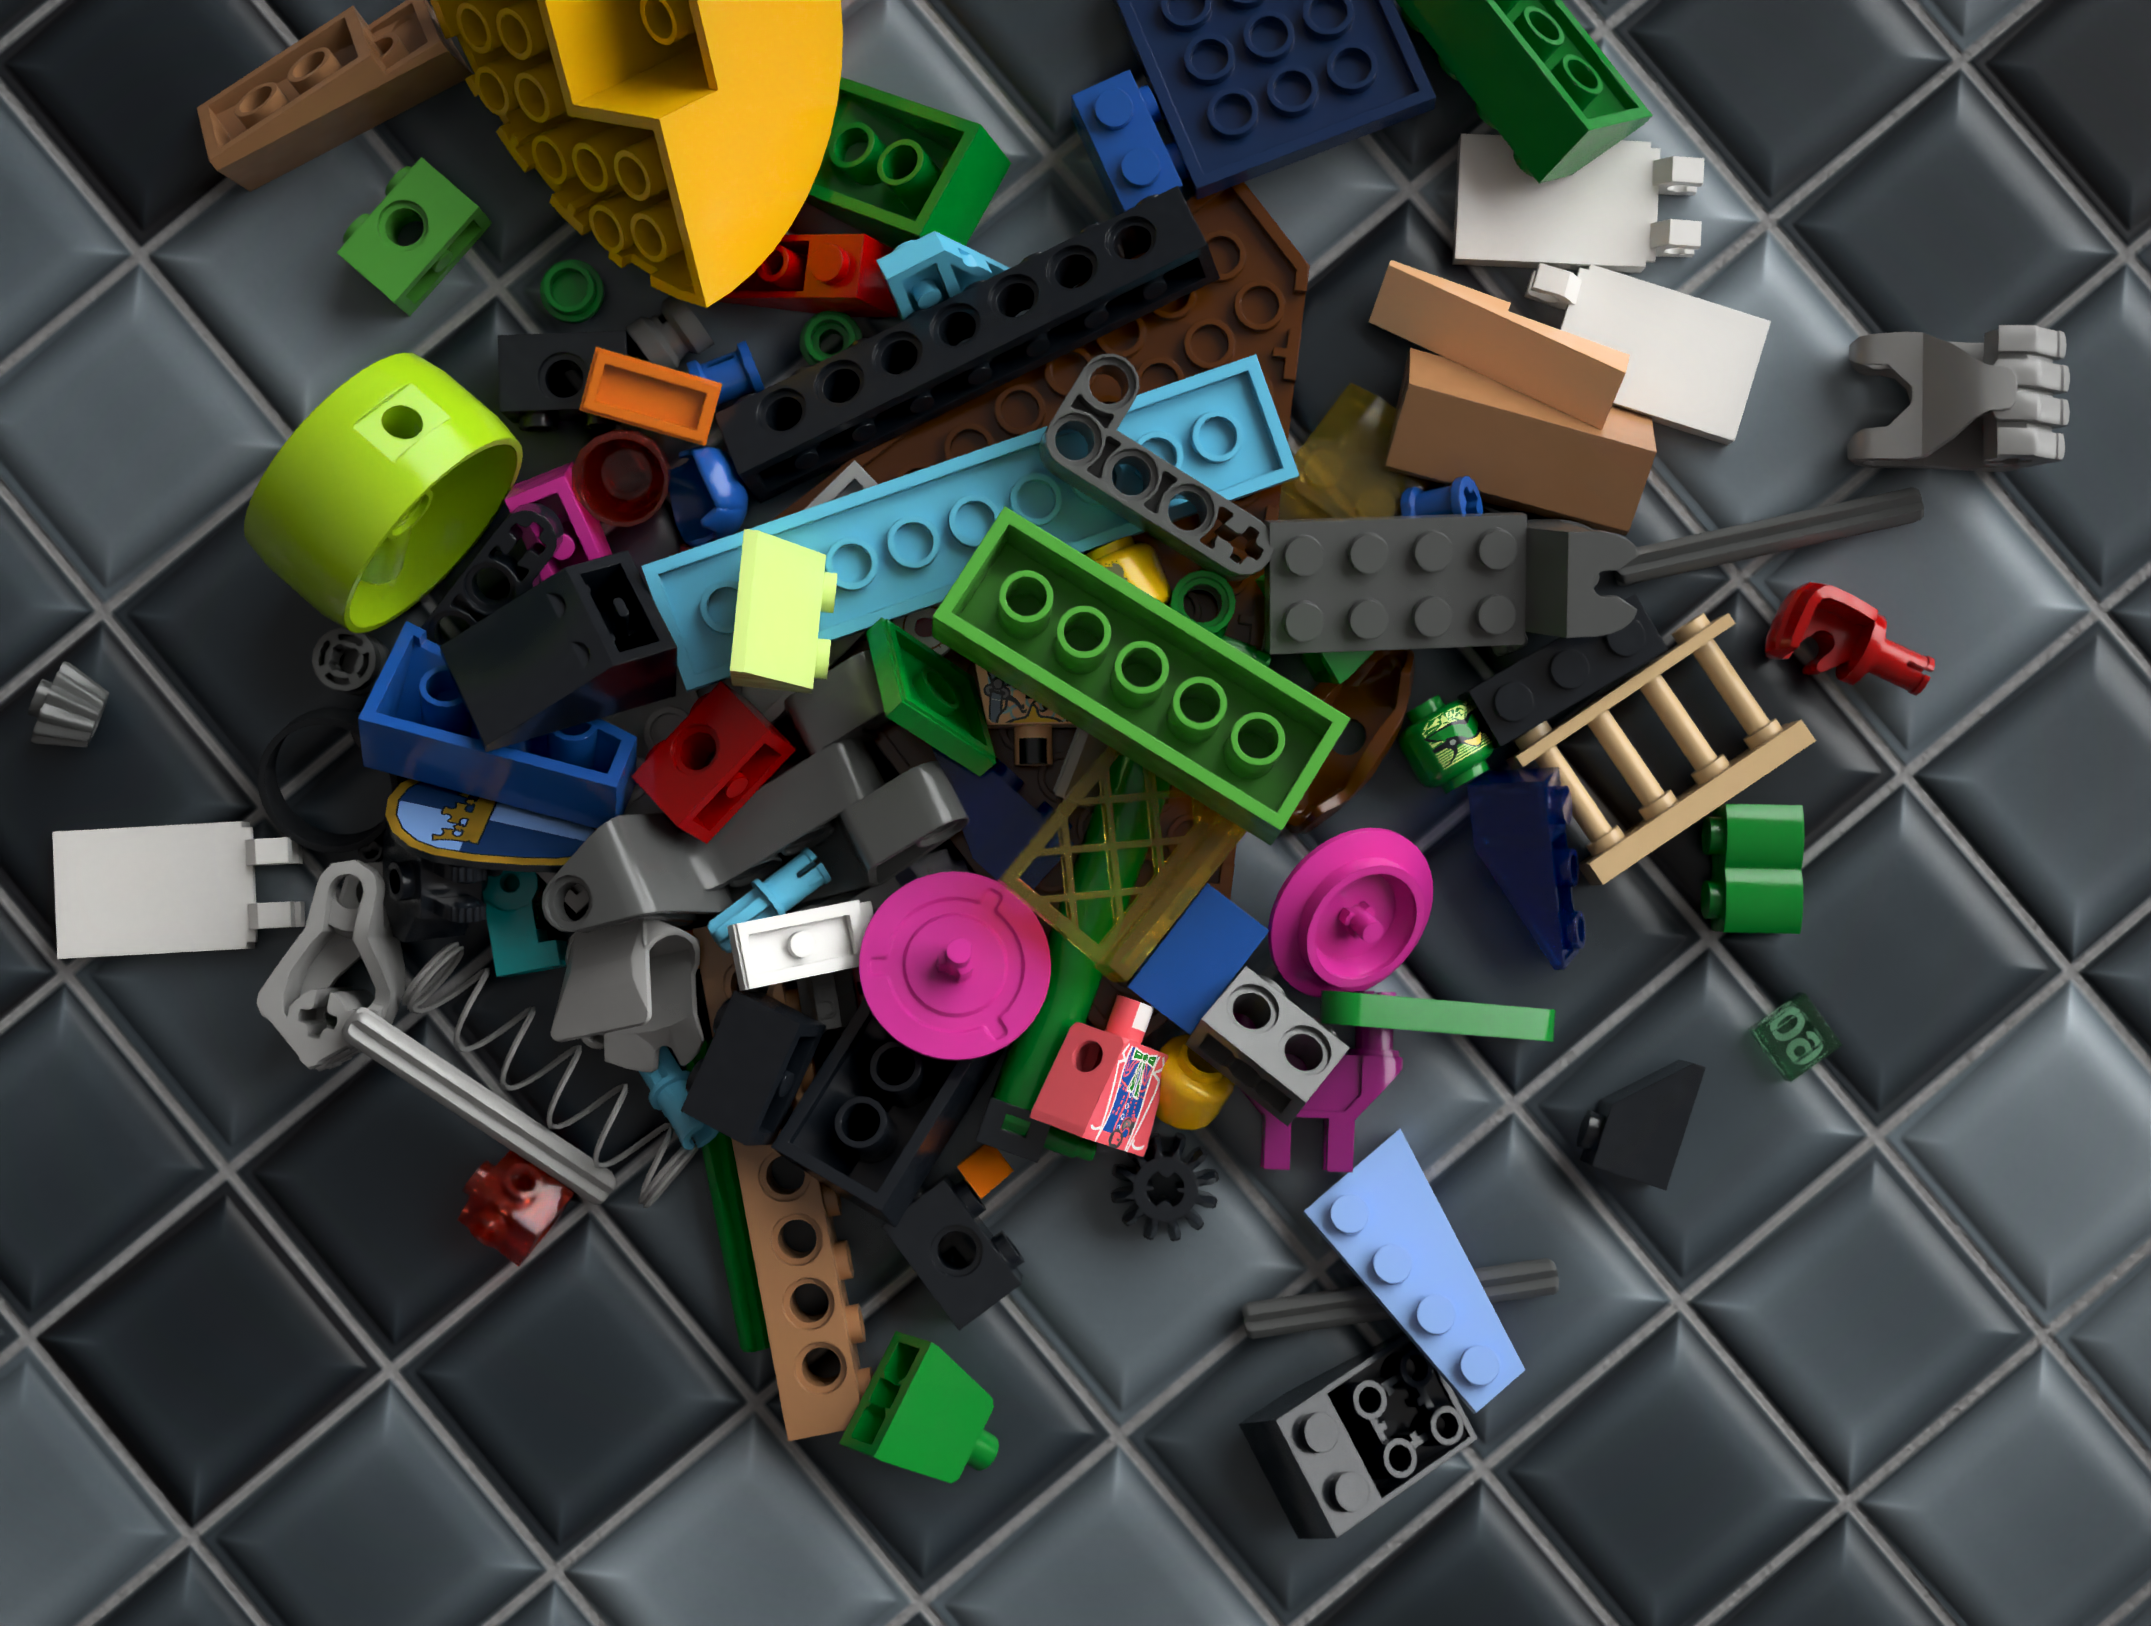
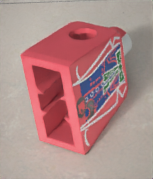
(1105, 1081)

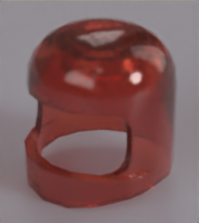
(624, 463)

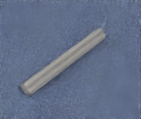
(477, 1105)

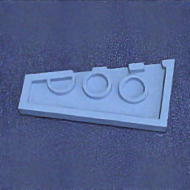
(1411, 1262)

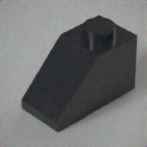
(1642, 1125)

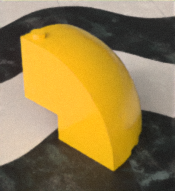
(663, 120)

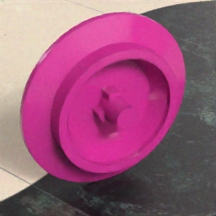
(1350, 912)
(954, 966)

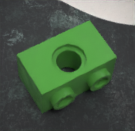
(449, 231)

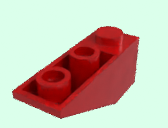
(820, 275)

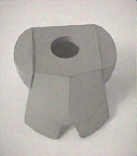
(635, 989)

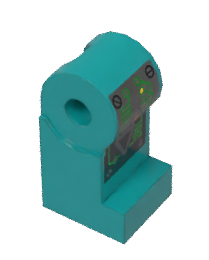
(519, 925)

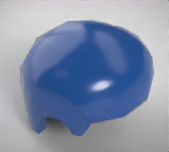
(707, 496)

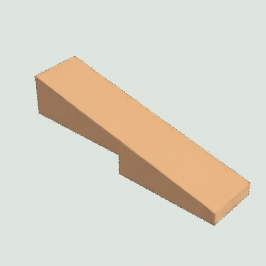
(1499, 344)

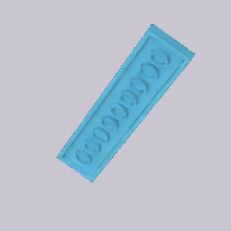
(913, 535)

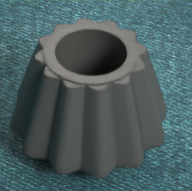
(67, 708)

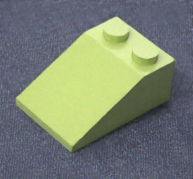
(779, 615)

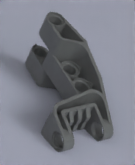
(818, 799)

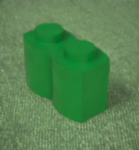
(1755, 868)

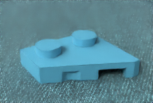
(932, 271)

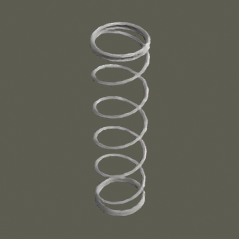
(435, 974)

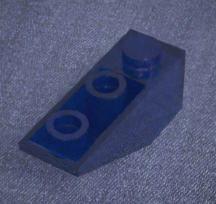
(1000, 819)
(1523, 842)

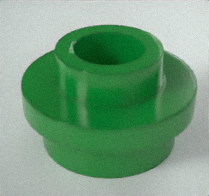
(822, 325)

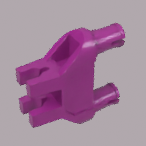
(1338, 1100)

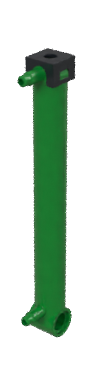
(1073, 974)

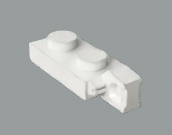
(799, 943)

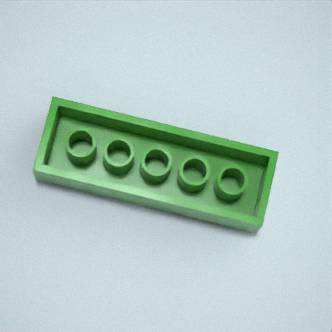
(1138, 675)

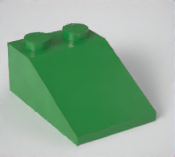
(905, 168)

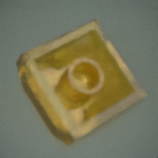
(1346, 460)

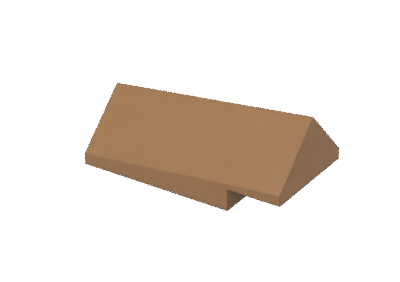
(328, 91)
(1518, 447)

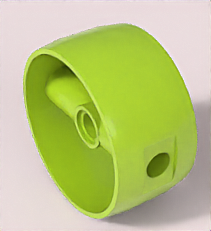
(382, 491)

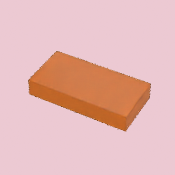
(650, 396)

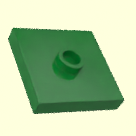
(930, 696)

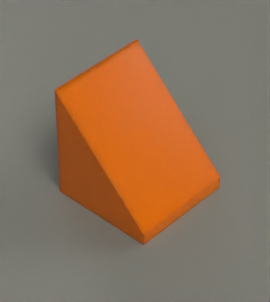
(984, 1169)

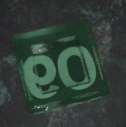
(1795, 1037)

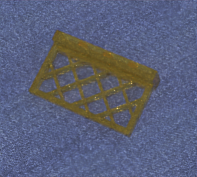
(1157, 903)

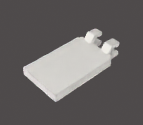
(1587, 218)
(1686, 357)
(166, 889)

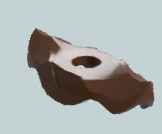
(1378, 701)

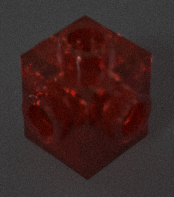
(513, 1206)

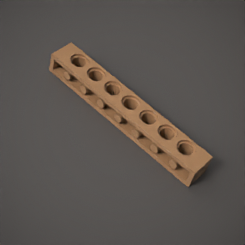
(808, 1402)

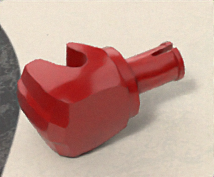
(1848, 638)

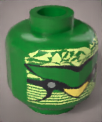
(1445, 743)

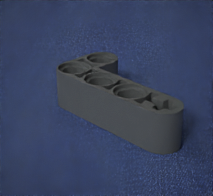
(1161, 479)

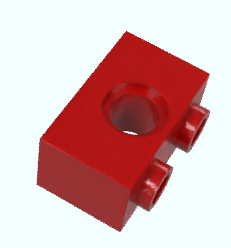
(745, 758)

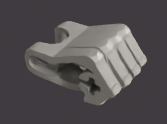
(1968, 401)
(336, 935)

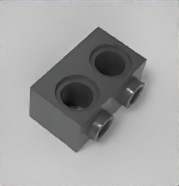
(1257, 1056)

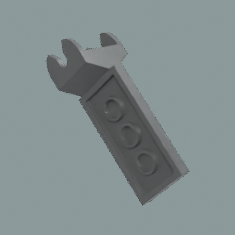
(1437, 582)

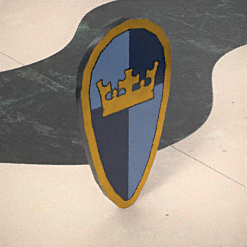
(478, 831)

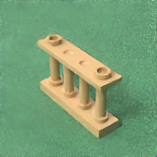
(1714, 775)

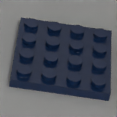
(1272, 79)

